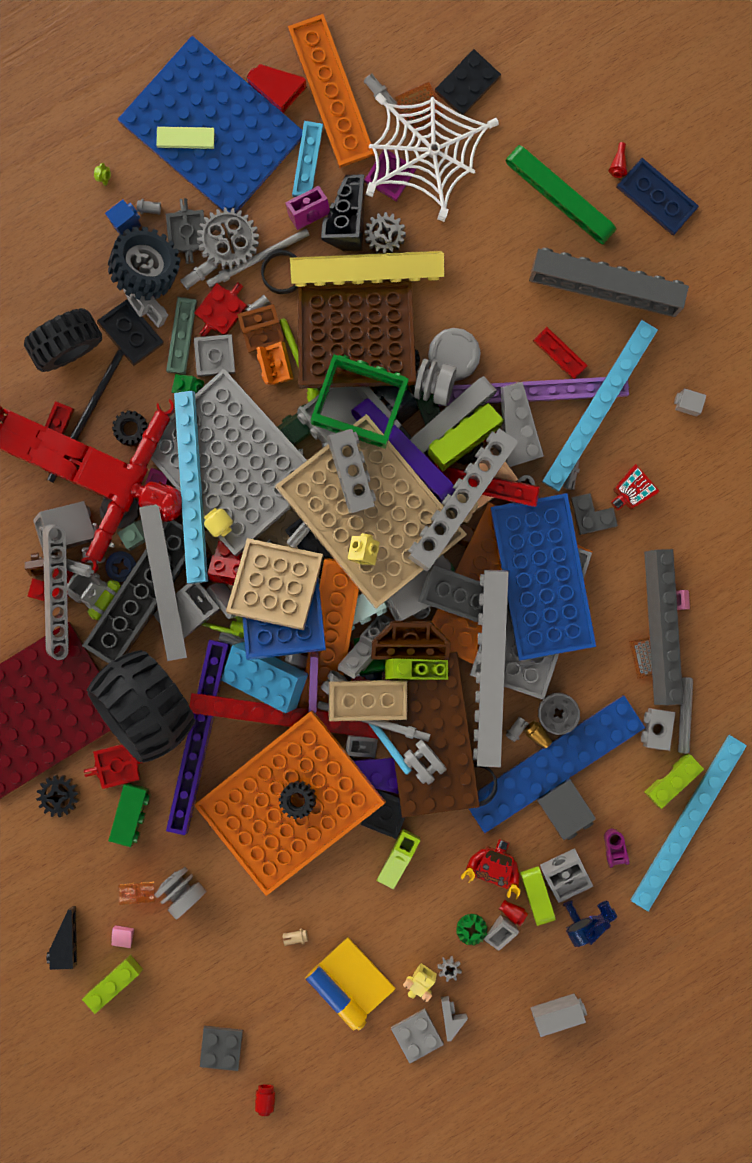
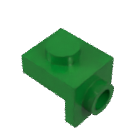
(186, 383)

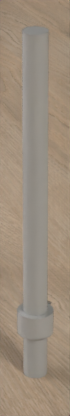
(224, 275)
(409, 732)

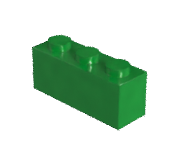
(129, 815)

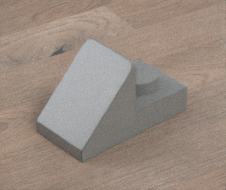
(452, 1022)

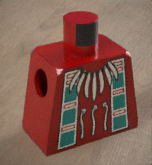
(633, 489)

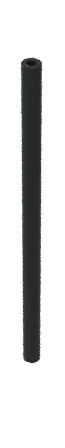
(93, 402)

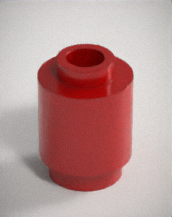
(265, 1100)

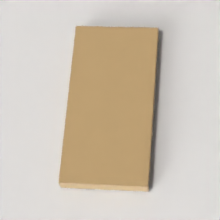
(367, 700)

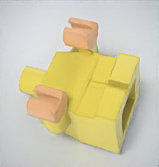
(421, 982)

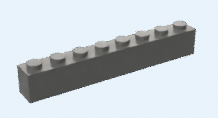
(663, 627)

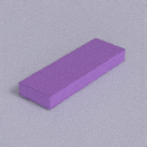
(313, 681)

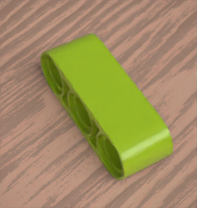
(537, 896)

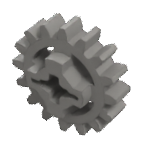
(391, 230)

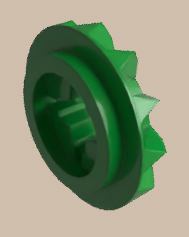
(467, 921)

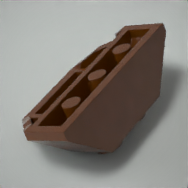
(411, 641)

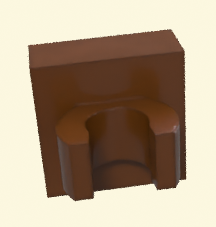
(35, 566)

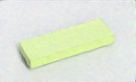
(185, 137)

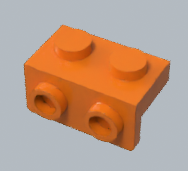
(274, 364)

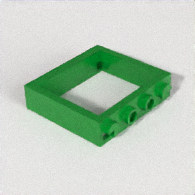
(361, 368)

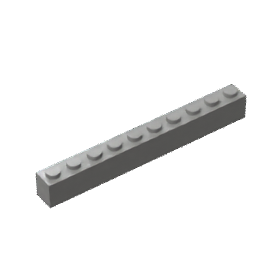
(491, 668)

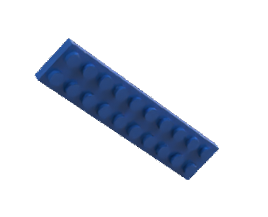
(557, 762)

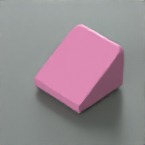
(682, 599)
(122, 936)

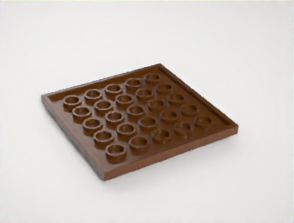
(356, 321)

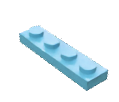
(307, 158)

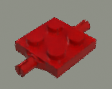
(220, 309)
(114, 766)

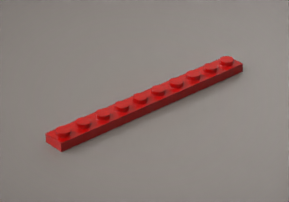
(267, 714)

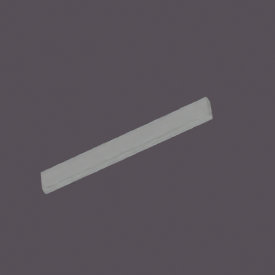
(163, 582)

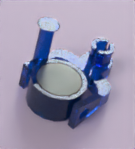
(591, 928)

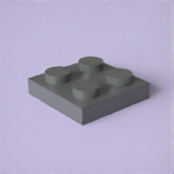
(221, 1048)

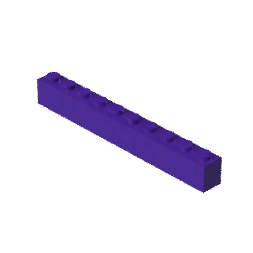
(197, 741)

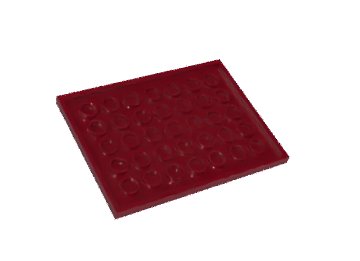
(45, 710)

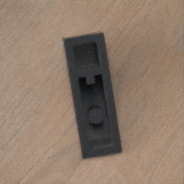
(64, 947)

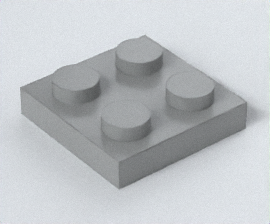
(214, 355)
(417, 1035)

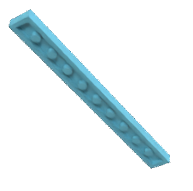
(599, 406)
(191, 487)
(688, 823)

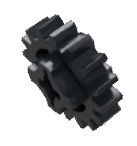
(57, 787)

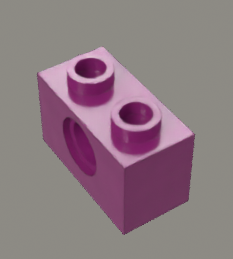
(307, 207)

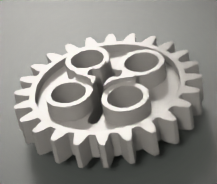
(211, 243)

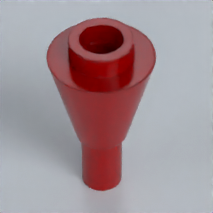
(618, 167)

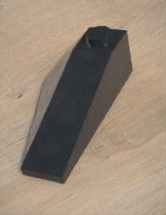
(345, 220)

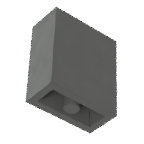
(566, 810)

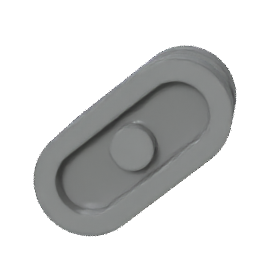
(413, 761)

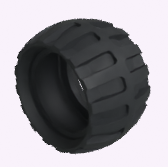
(141, 705)

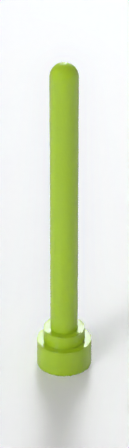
(312, 392)

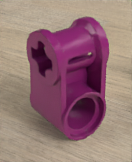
(615, 852)

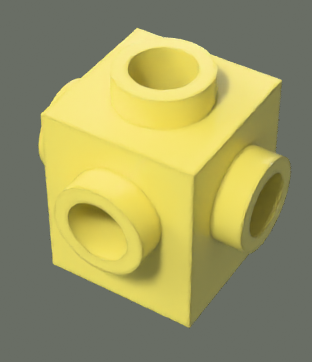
(363, 549)

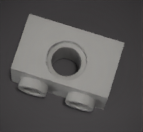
(663, 739)

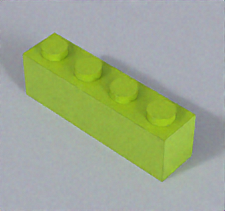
(465, 436)

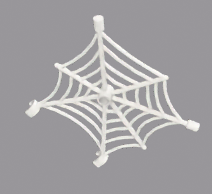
(428, 150)

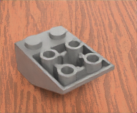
(194, 607)

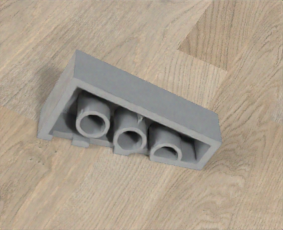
(519, 424)

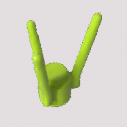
(235, 628)

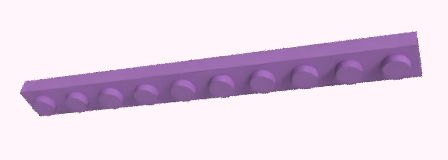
(548, 390)

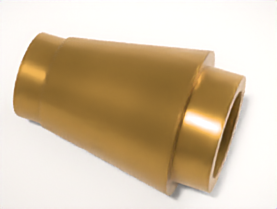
(537, 733)

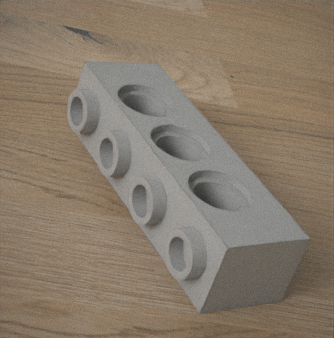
(367, 497)

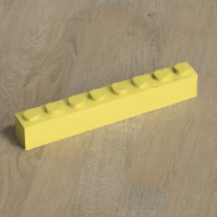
(366, 267)

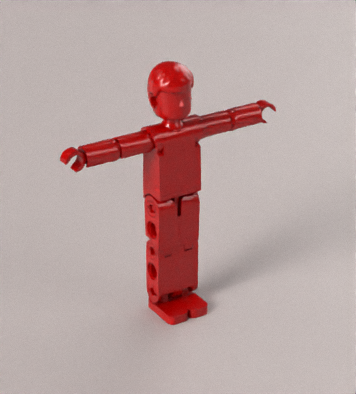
(96, 470)

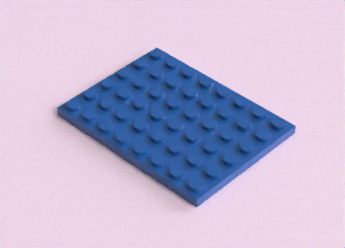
(206, 93)

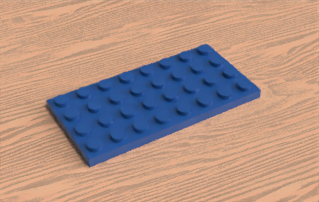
(544, 577)

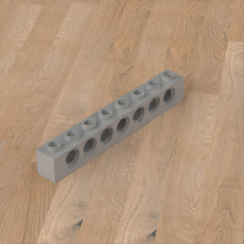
(504, 444)

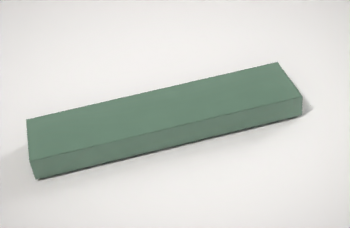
(181, 336)

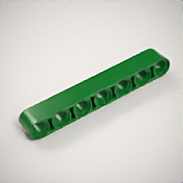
(560, 194)

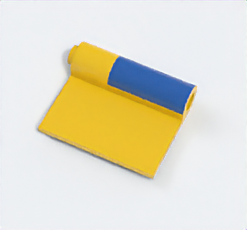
(350, 983)

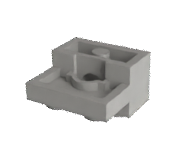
(566, 875)

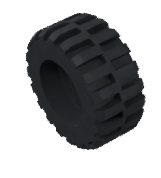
(62, 340)

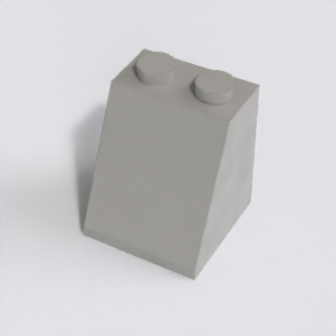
(74, 521)

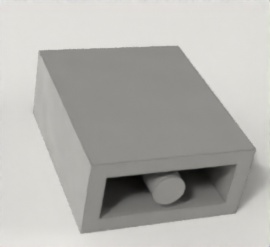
(558, 1014)

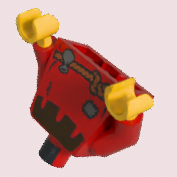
(495, 867)

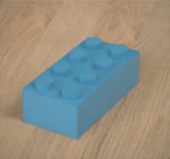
(265, 679)

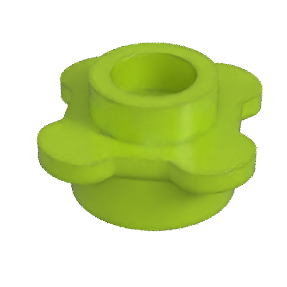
(102, 174)

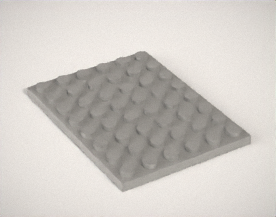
(239, 459)

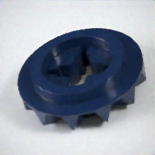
(113, 571)

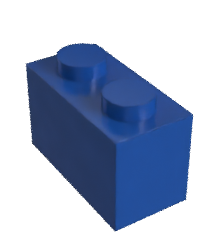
(123, 217)

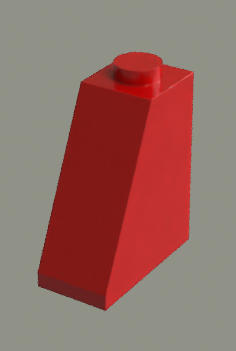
(276, 85)

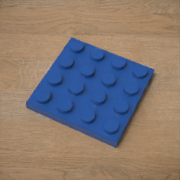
(274, 640)

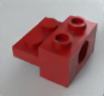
(224, 565)

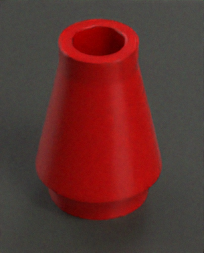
(513, 912)

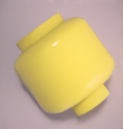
(218, 522)

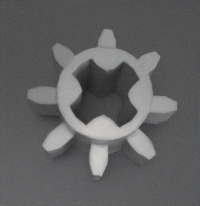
(449, 962)

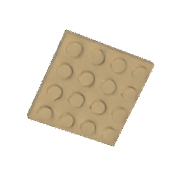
(275, 584)

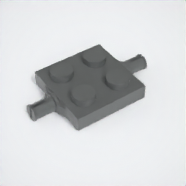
(183, 229)

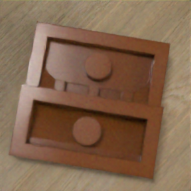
(260, 327)

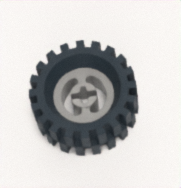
(136, 249)

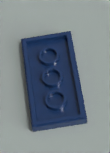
(657, 196)

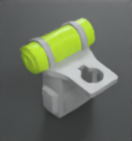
(93, 593)

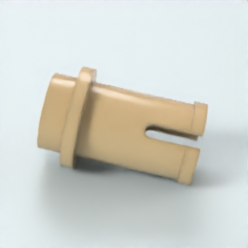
(296, 937)

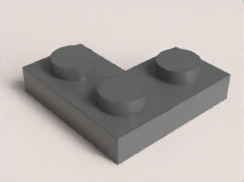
(588, 519)

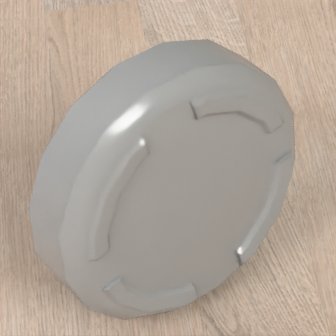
(457, 349)

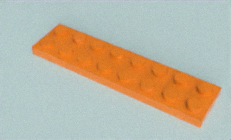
(331, 90)
(338, 610)

